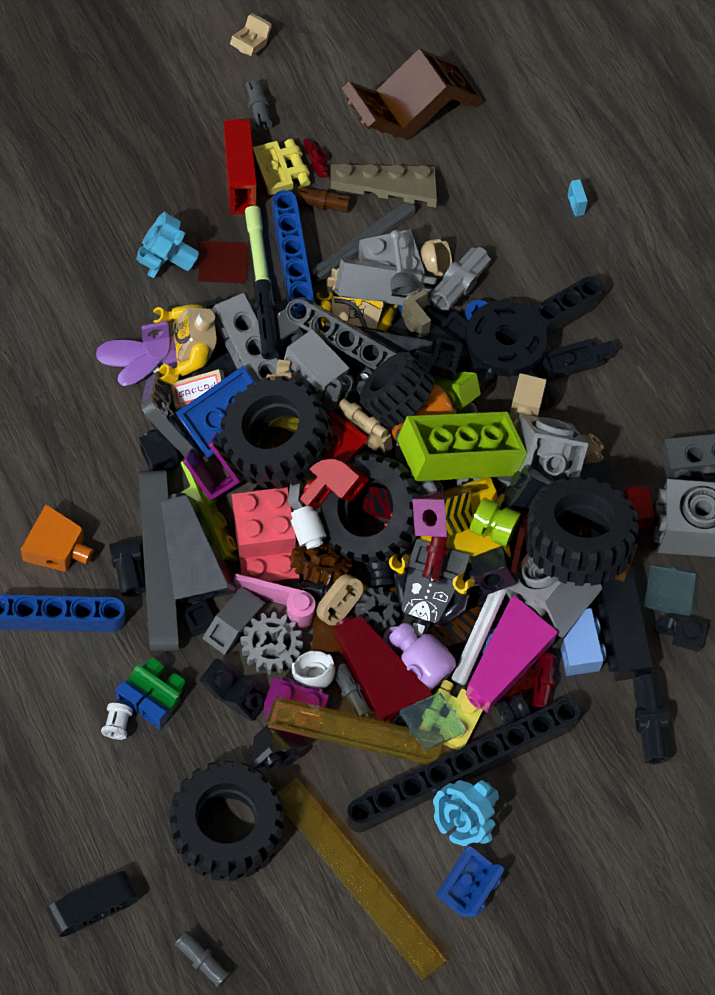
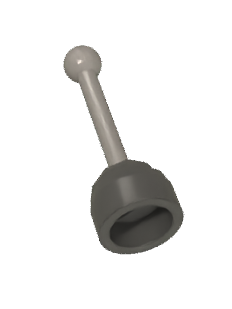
(400, 282)

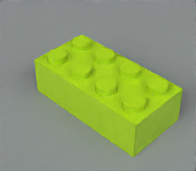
(461, 446)

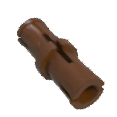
(323, 199)

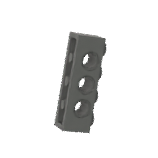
(676, 454)

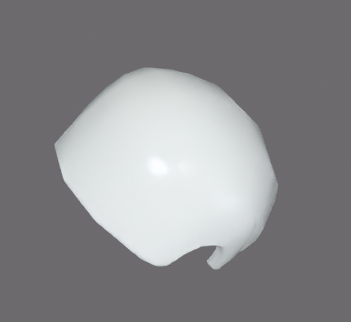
(314, 669)

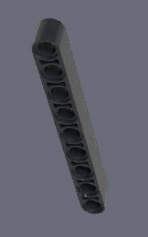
(470, 753)

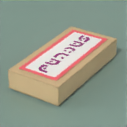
(190, 388)

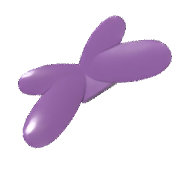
(140, 357)

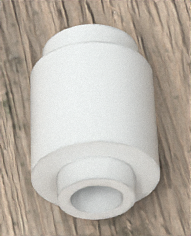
(308, 527)

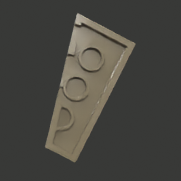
(395, 180)

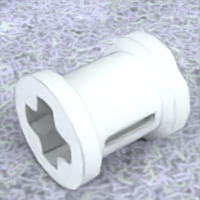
(117, 721)

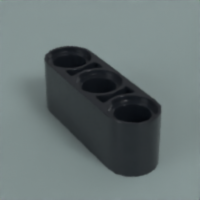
(92, 904)

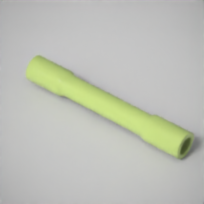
(255, 229)

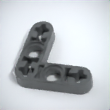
(156, 405)

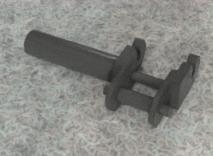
(342, 391)

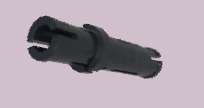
(265, 310)

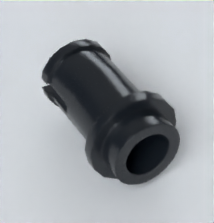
(316, 590)

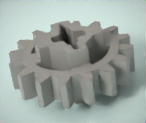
(274, 631)

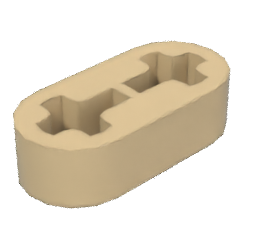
(339, 599)

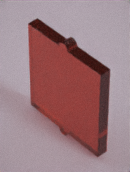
(222, 262)
(519, 545)

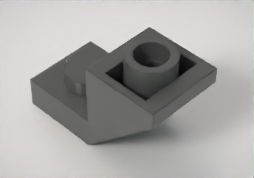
(232, 620)

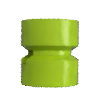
(495, 522)

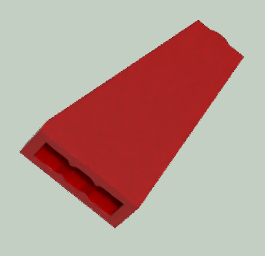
(239, 165)

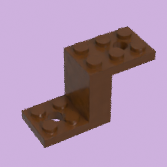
(412, 95)

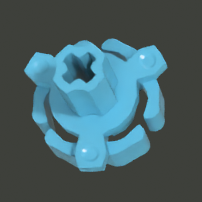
(165, 243)
(468, 809)

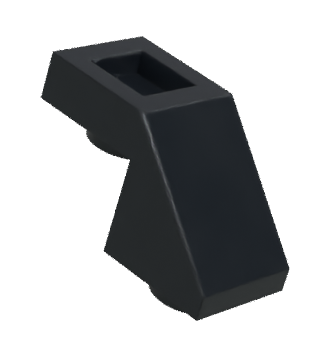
(235, 692)

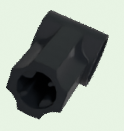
(127, 560)

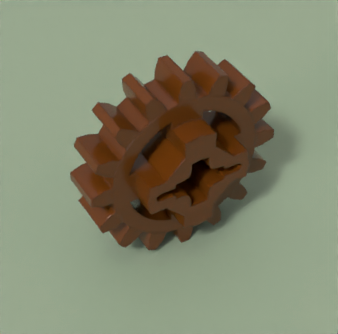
(319, 563)

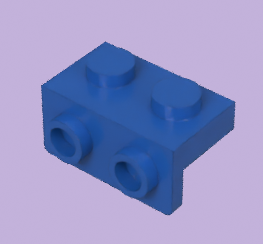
(469, 883)

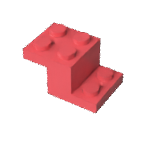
(265, 535)

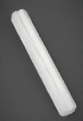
(478, 637)

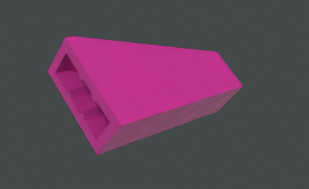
(513, 649)

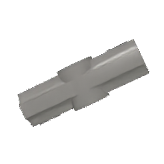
(459, 278)

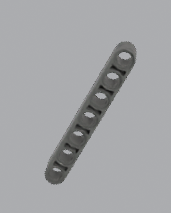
(159, 591)

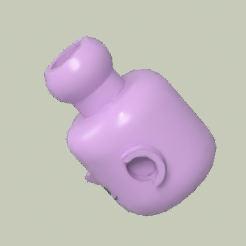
(423, 655)

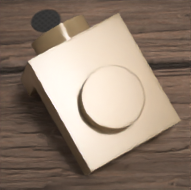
(252, 36)

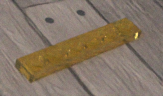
(348, 730)

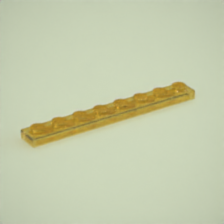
(360, 880)

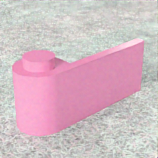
(299, 602)

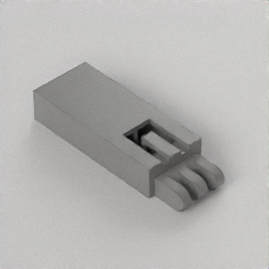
(373, 282)

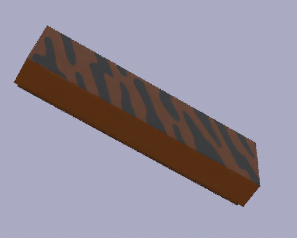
(460, 629)

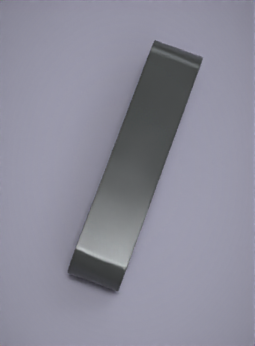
(339, 325)

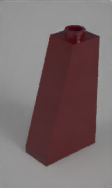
(378, 669)

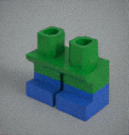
(150, 695)

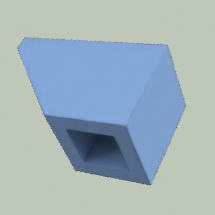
(581, 646)

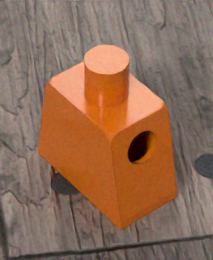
(55, 542)

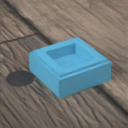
(577, 198)

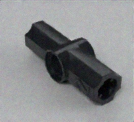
(651, 719)

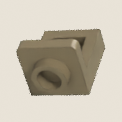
(414, 316)

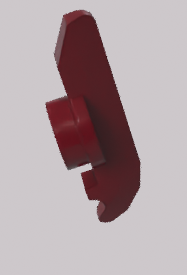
(317, 157)

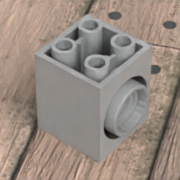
(552, 446)
(686, 518)
(551, 600)

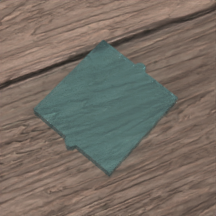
(670, 590)
(432, 721)

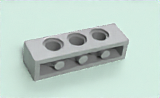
(236, 340)

